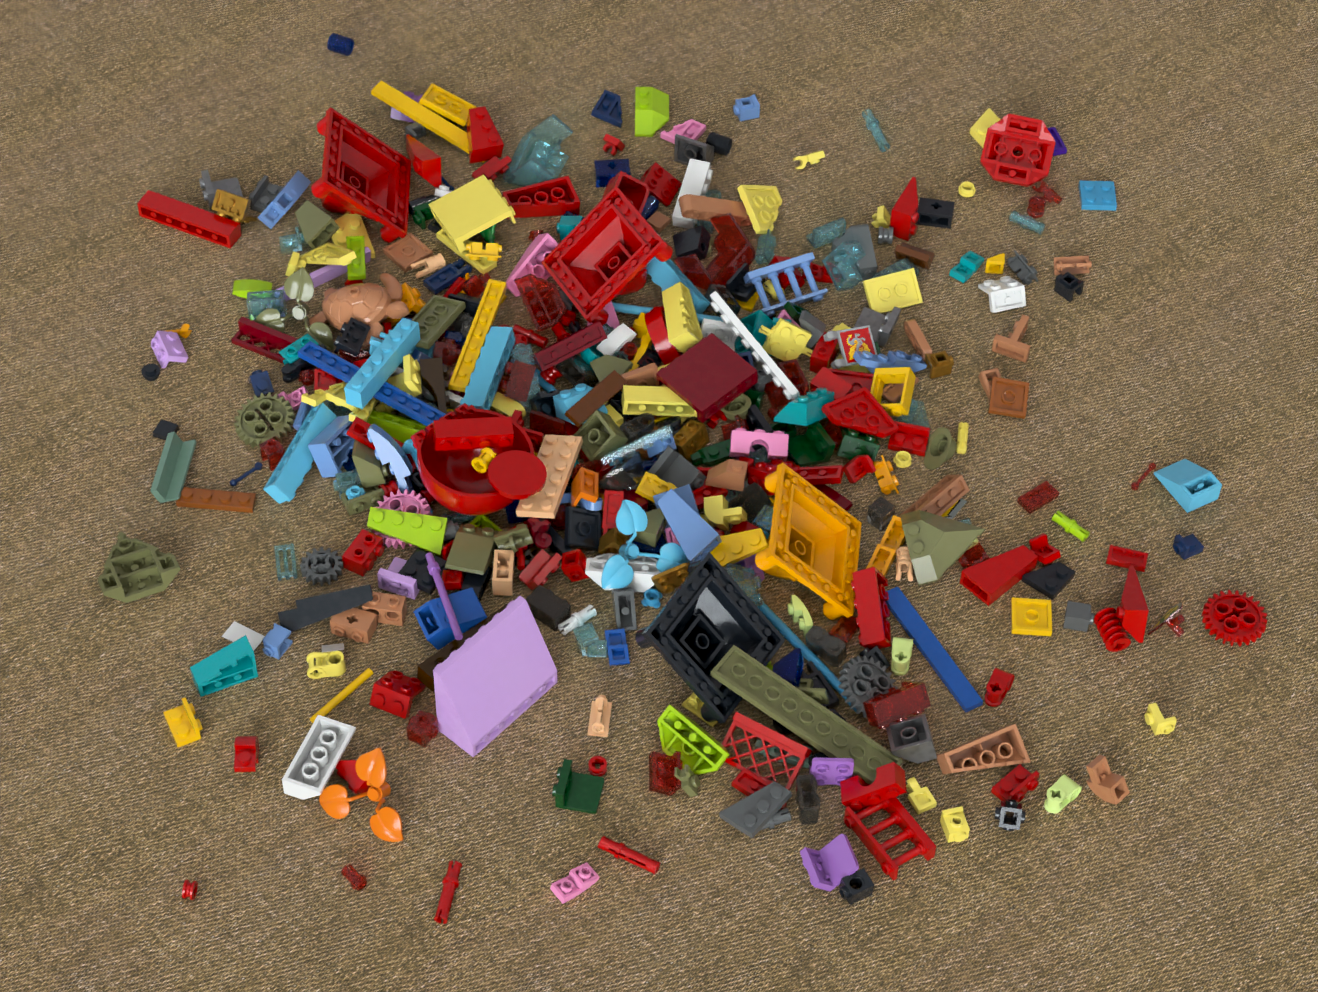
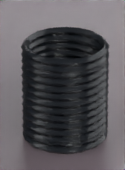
(721, 143)

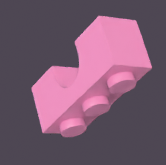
(775, 443)

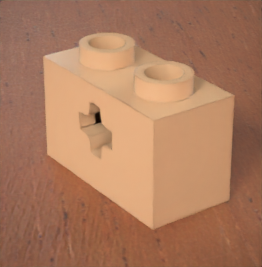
(503, 572)

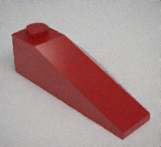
(424, 161)
(1133, 607)

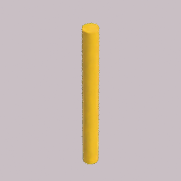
(343, 694)

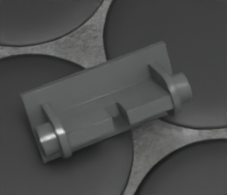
(1027, 272)

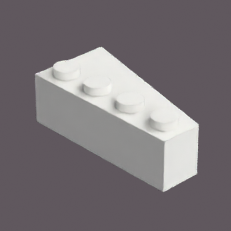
(695, 182)

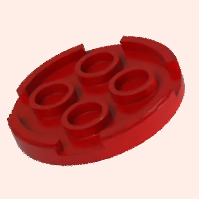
(517, 474)

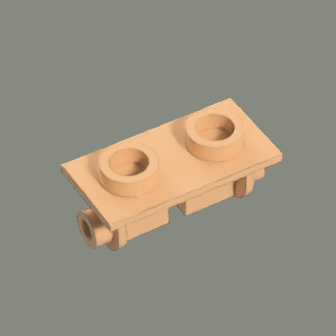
(600, 717)

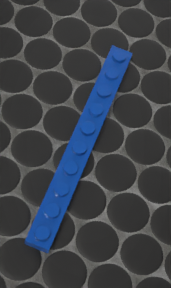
(387, 393)

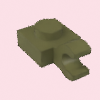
(689, 781)

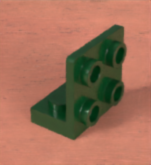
(857, 443)
(811, 447)

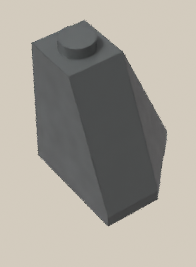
(867, 265)

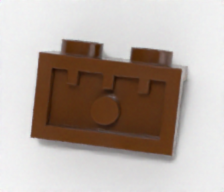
(917, 256)

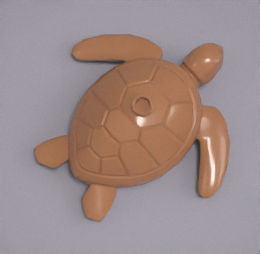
(365, 303)

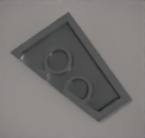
(756, 810)

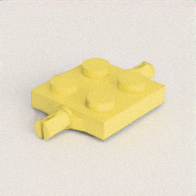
(786, 340)

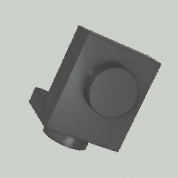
(415, 130)

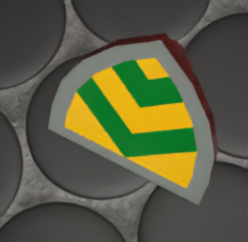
(1172, 623)

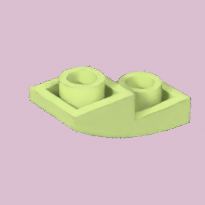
(800, 614)

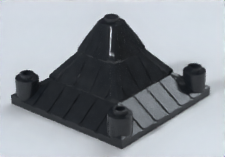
(702, 625)

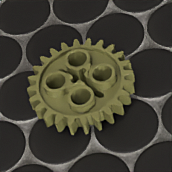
(279, 409)

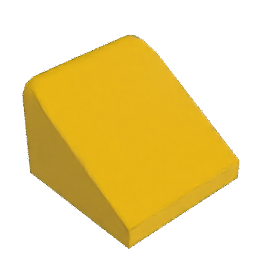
(995, 264)

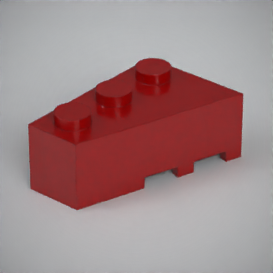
(482, 136)

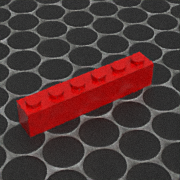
(189, 219)

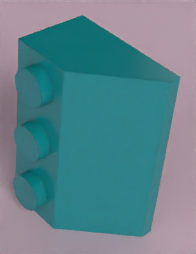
(753, 323)
(806, 408)

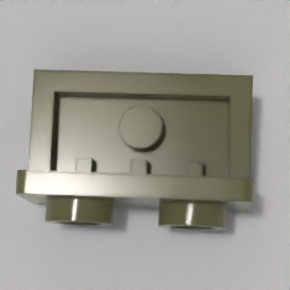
(363, 502)

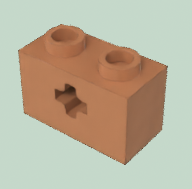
(354, 624)

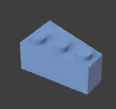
(332, 447)

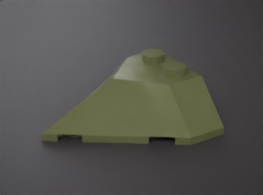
(935, 543)
(136, 570)

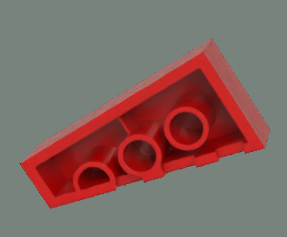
(544, 199)
(871, 608)

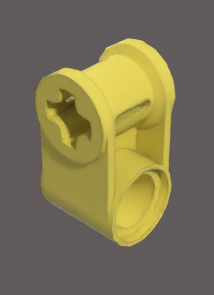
(326, 664)

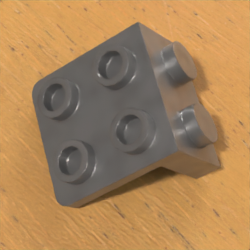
(230, 185)

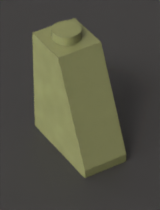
(315, 225)

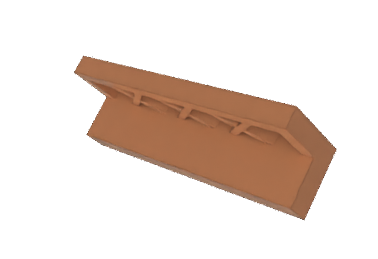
(941, 496)

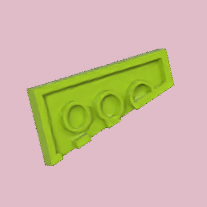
(413, 528)

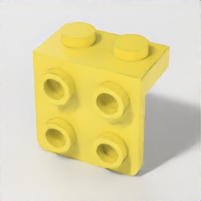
(410, 379)

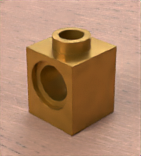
(612, 541)

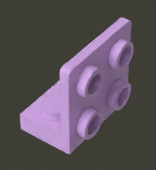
(397, 583)

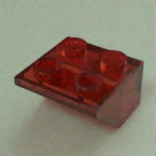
(795, 374)

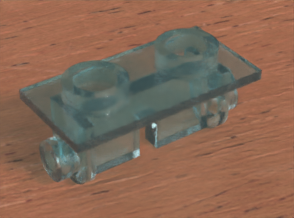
(765, 248)

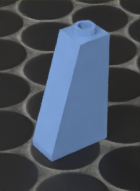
(689, 528)

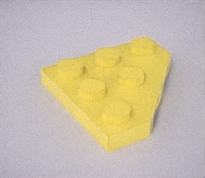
(761, 205)

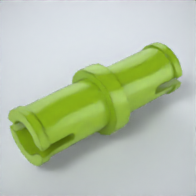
(1070, 526)

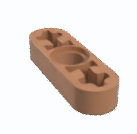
(917, 338)

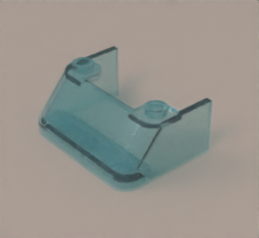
(531, 172)

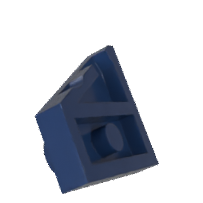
(608, 108)

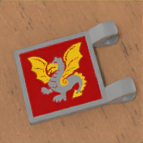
(850, 341)

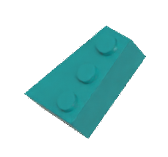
(225, 668)

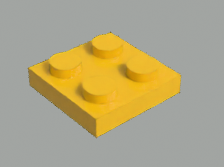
(1031, 616)

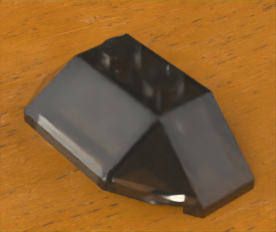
(624, 474)

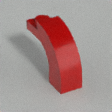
(657, 329)

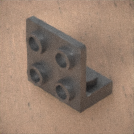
(880, 324)

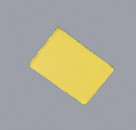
(892, 290)

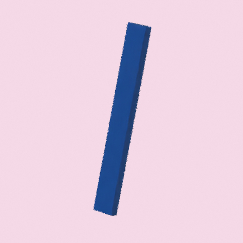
(933, 651)

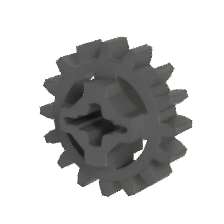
(321, 566)

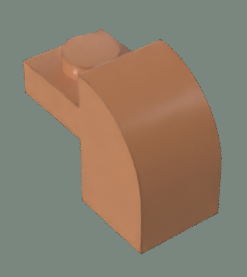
(1106, 785)

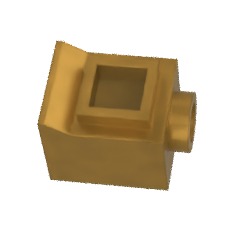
(940, 364)

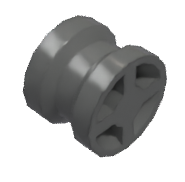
(885, 235)

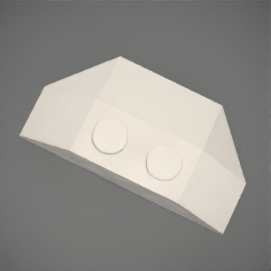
(642, 567)

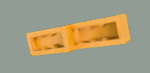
(886, 550)

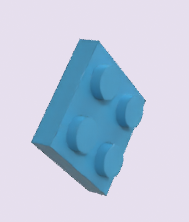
(1097, 195)

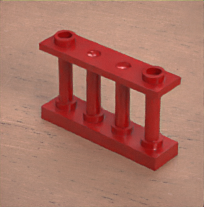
(910, 828)

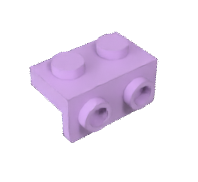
(168, 348)

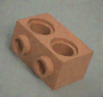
(388, 608)

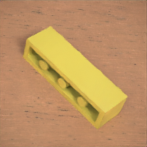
(654, 400)

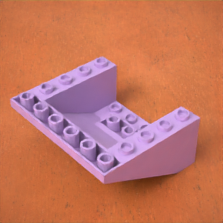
(492, 678)

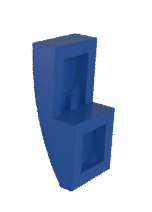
(617, 647)

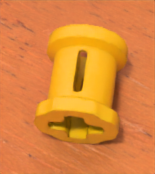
(483, 460)

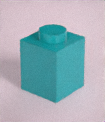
(567, 224)

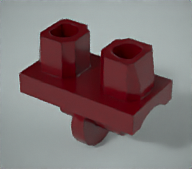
(538, 531)

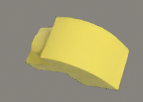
(720, 515)

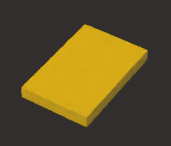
(446, 104)

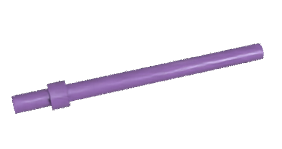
(434, 570)

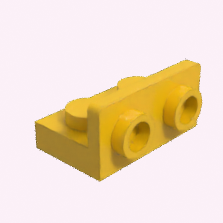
(652, 485)
(182, 723)

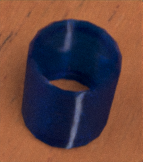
(340, 44)

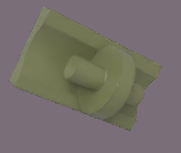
(513, 538)

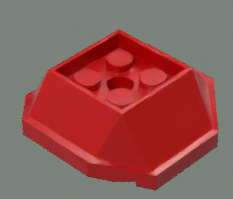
(1022, 135)

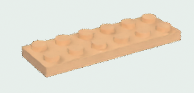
(559, 458)

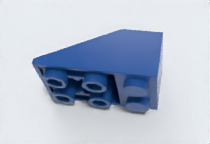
(435, 622)

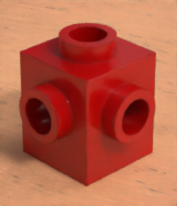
(574, 565)

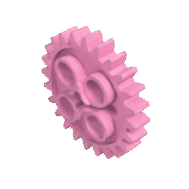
(408, 503)

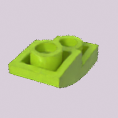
(241, 287)

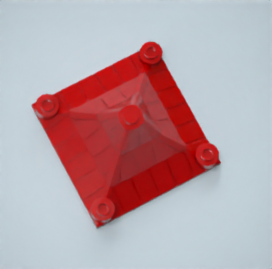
(363, 176)
(605, 256)

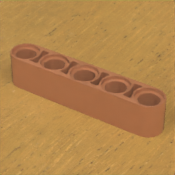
(706, 207)

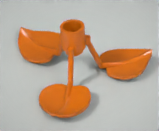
(370, 768)

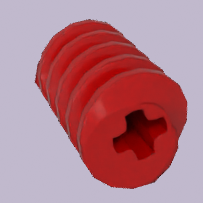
(1111, 630)

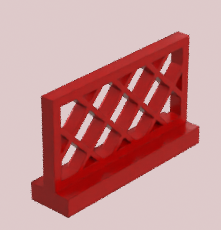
(771, 736)

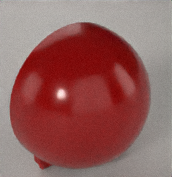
(450, 474)

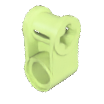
(901, 655)
(1061, 794)

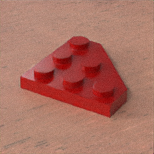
(861, 413)

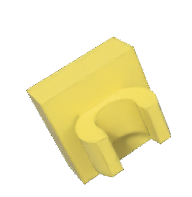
(881, 218)
(294, 264)

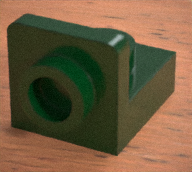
(421, 214)

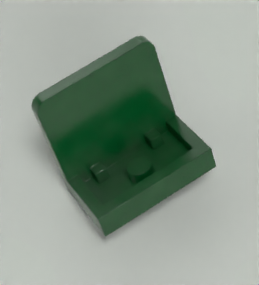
(577, 790)

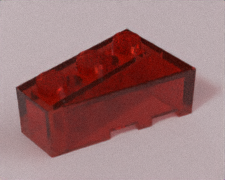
(897, 704)

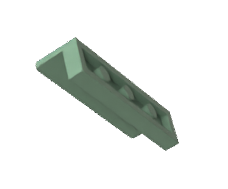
(172, 468)

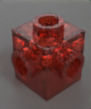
(441, 350)
(422, 728)

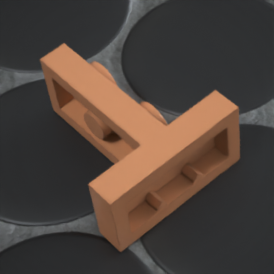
(1012, 345)

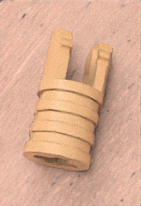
(431, 265)
(903, 563)

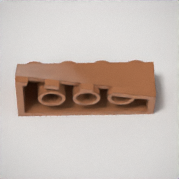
(991, 750)

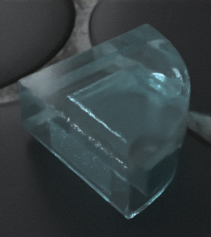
(597, 649)

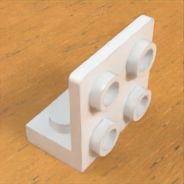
(1004, 293)

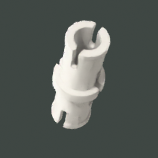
(577, 619)

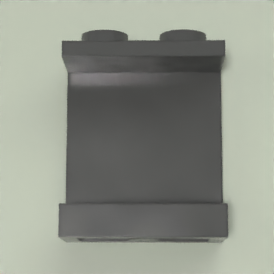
(677, 470)

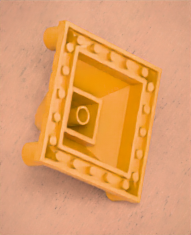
(811, 541)

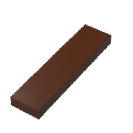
(596, 398)

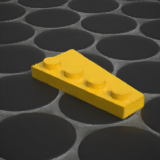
(739, 546)

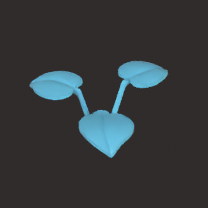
(630, 520)

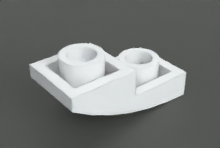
(616, 340)

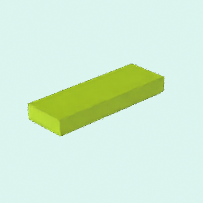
(356, 269)

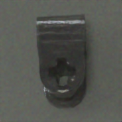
(638, 427)

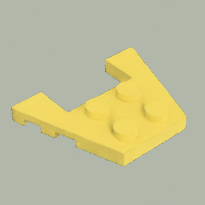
(337, 395)

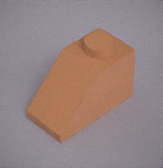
(728, 475)

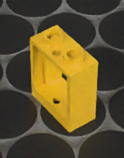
(894, 376)

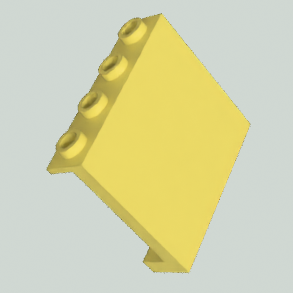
(470, 210)

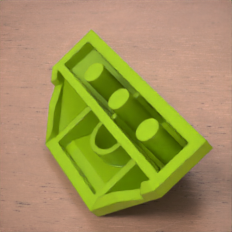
(650, 111)
(396, 426)
(696, 745)

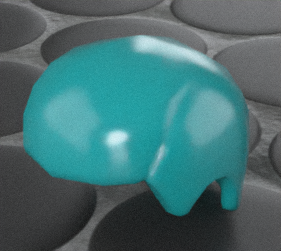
(590, 354)

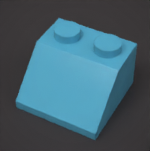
(568, 398)

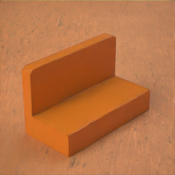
(584, 486)

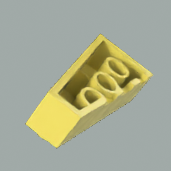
(681, 317)

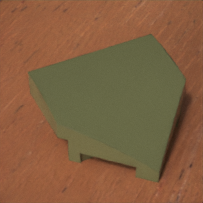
(606, 364)

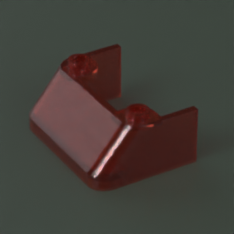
(732, 250)

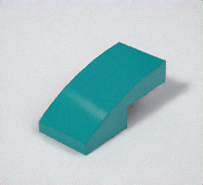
(967, 267)

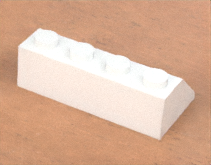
(317, 758)

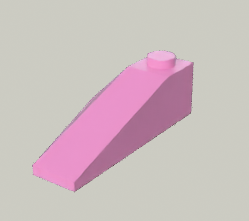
(531, 261)

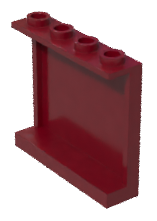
(708, 376)

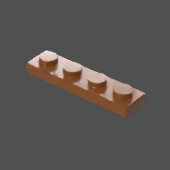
(217, 500)

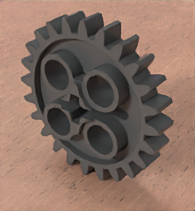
(862, 681)

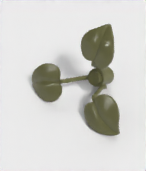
(298, 287)

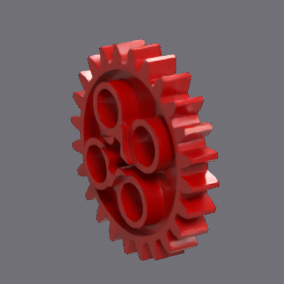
(1234, 618)

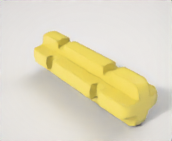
(962, 437)

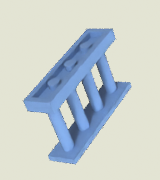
(787, 267)

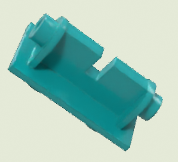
(290, 352)

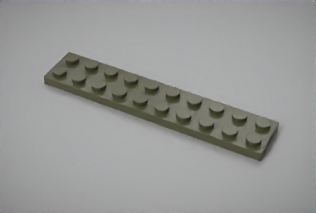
(801, 713)

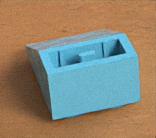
(1189, 484)

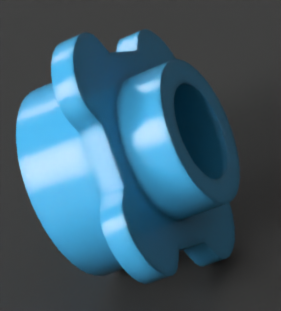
(652, 594)

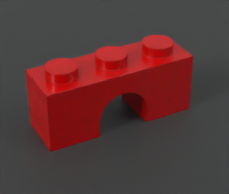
(888, 784)

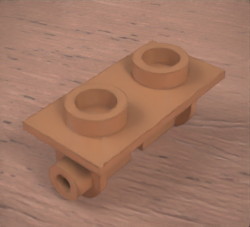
(1072, 264)

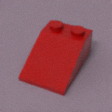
(904, 212)

